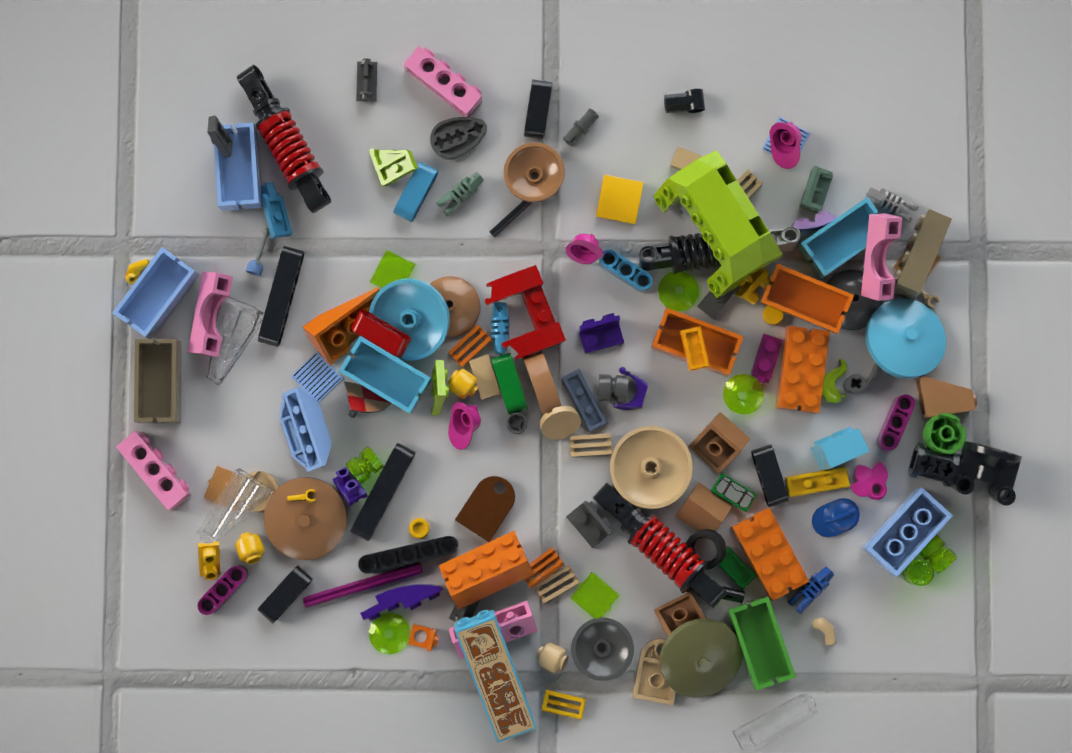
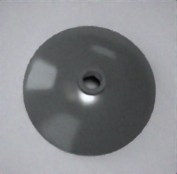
(859, 311)
(606, 664)

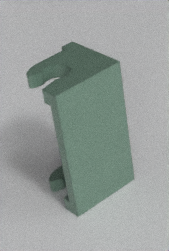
(816, 189)

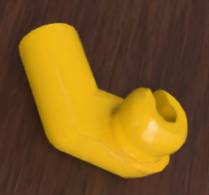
(134, 270)

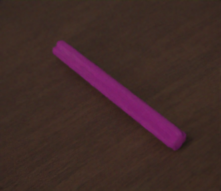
(362, 585)

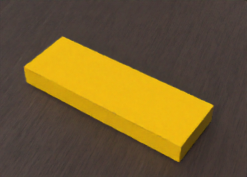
(817, 481)

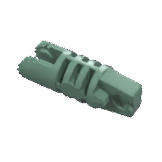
(460, 193)

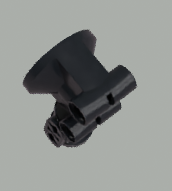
(973, 463)

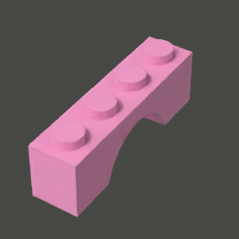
(877, 280)
(212, 292)

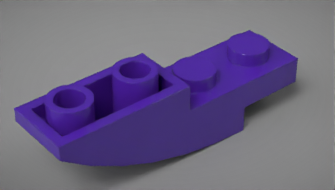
(409, 596)

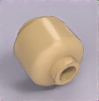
(552, 658)

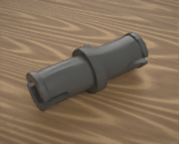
(580, 127)

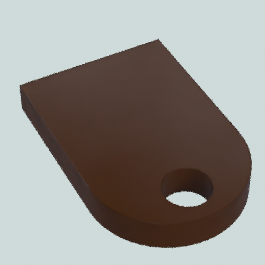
(486, 509)

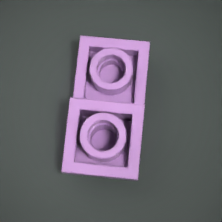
(818, 221)

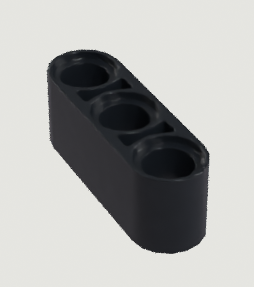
(538, 109)
(769, 476)
(285, 594)

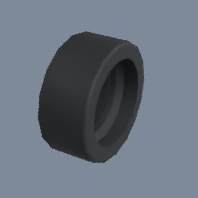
(717, 540)

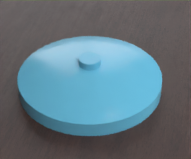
(416, 311)
(905, 338)

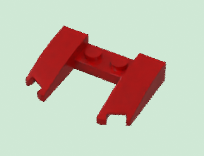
(547, 330)

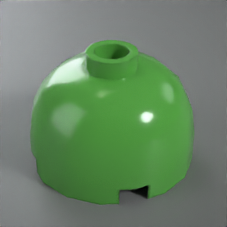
(944, 434)

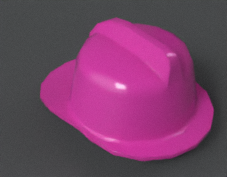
(785, 144)
(584, 249)
(463, 422)

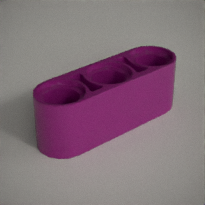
(902, 415)
(214, 595)

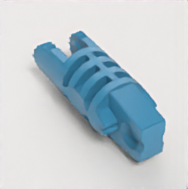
(499, 326)

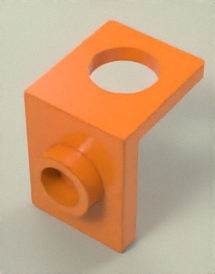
(431, 640)

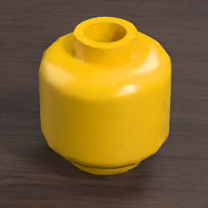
(462, 384)
(249, 548)

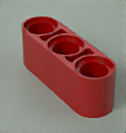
(381, 333)

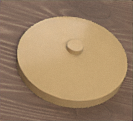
(651, 467)

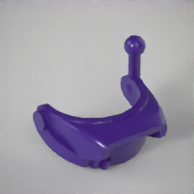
(637, 401)

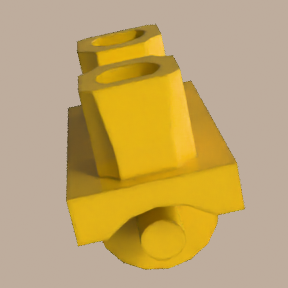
(748, 286)
(209, 560)

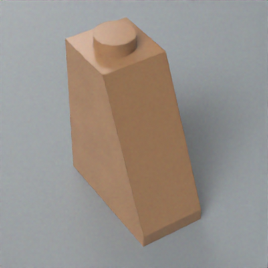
(942, 397)

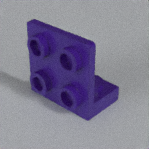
(601, 333)

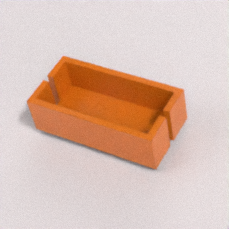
(807, 299)
(718, 342)
(802, 370)
(769, 554)
(486, 570)

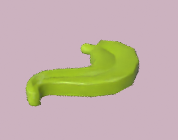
(830, 392)

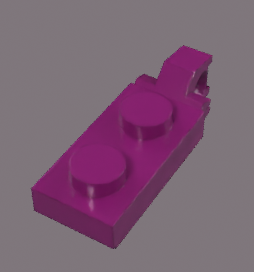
(766, 358)

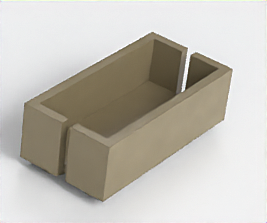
(922, 252)
(157, 381)

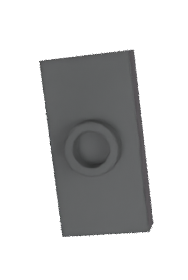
(219, 136)
(711, 305)

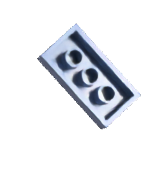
(907, 531)

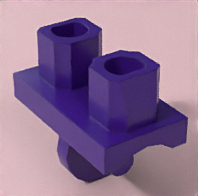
(349, 486)

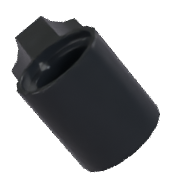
(690, 101)

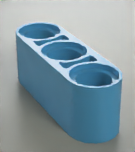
(415, 192)
(636, 271)

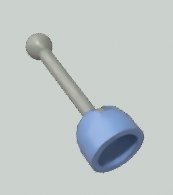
(255, 266)

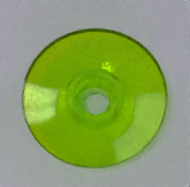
(674, 300)
(750, 386)
(399, 628)

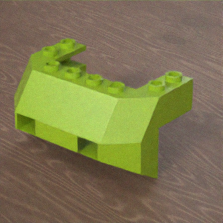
(724, 219)

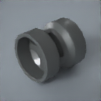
(516, 420)

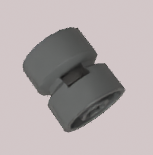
(613, 388)

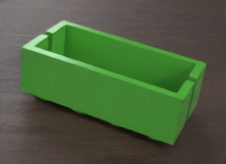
(761, 643)

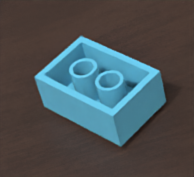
(840, 449)

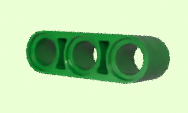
(509, 384)

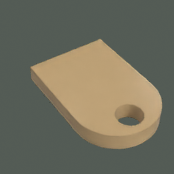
(649, 680)

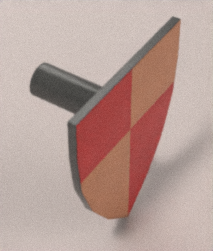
(363, 400)

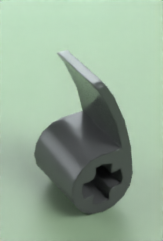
(862, 383)

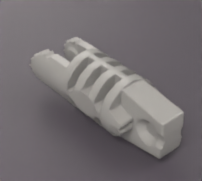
(891, 202)

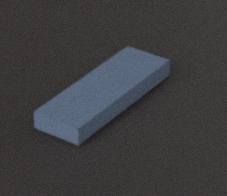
(584, 400)

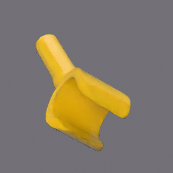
(302, 496)

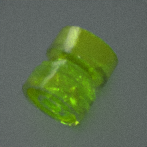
(364, 465)
(937, 554)
(918, 572)

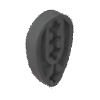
(450, 127)

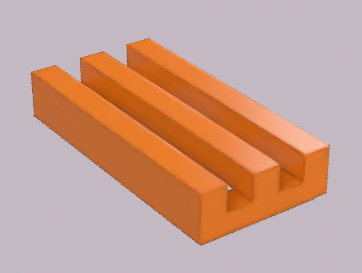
(471, 344)
(540, 565)

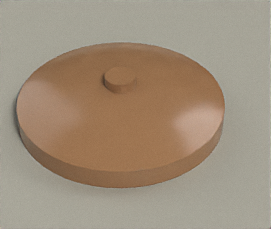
(301, 527)

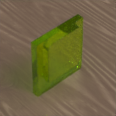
(391, 269)

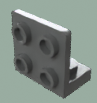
(589, 523)

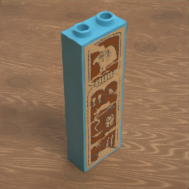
(494, 675)

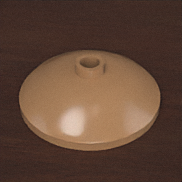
(531, 160)
(465, 303)

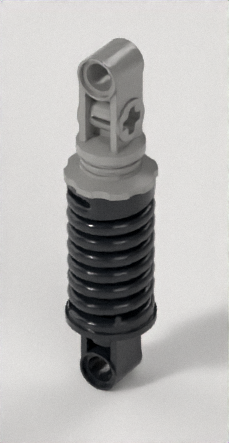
(697, 251)

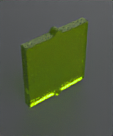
(594, 596)

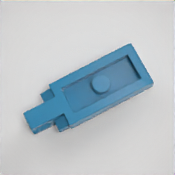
(275, 212)

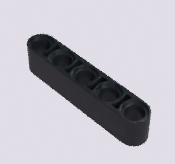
(281, 296)
(382, 491)
(399, 559)

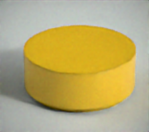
(772, 316)
(419, 528)

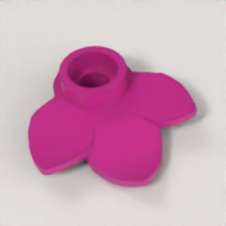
(868, 478)

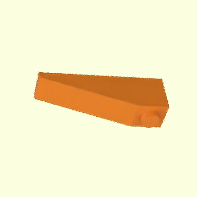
(332, 329)

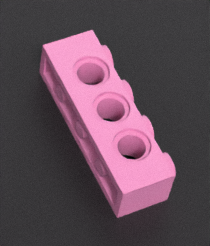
(423, 57)
(129, 449)
(513, 621)

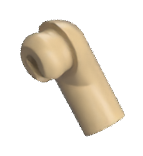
(827, 628)

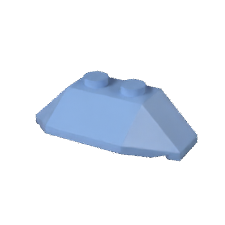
(305, 429)

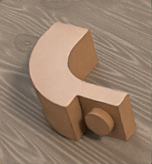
(542, 382)

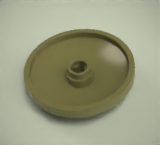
(700, 657)

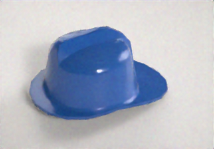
(835, 517)

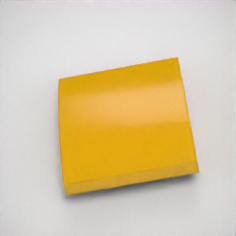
(619, 199)

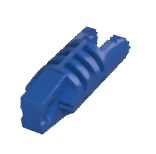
(812, 589)

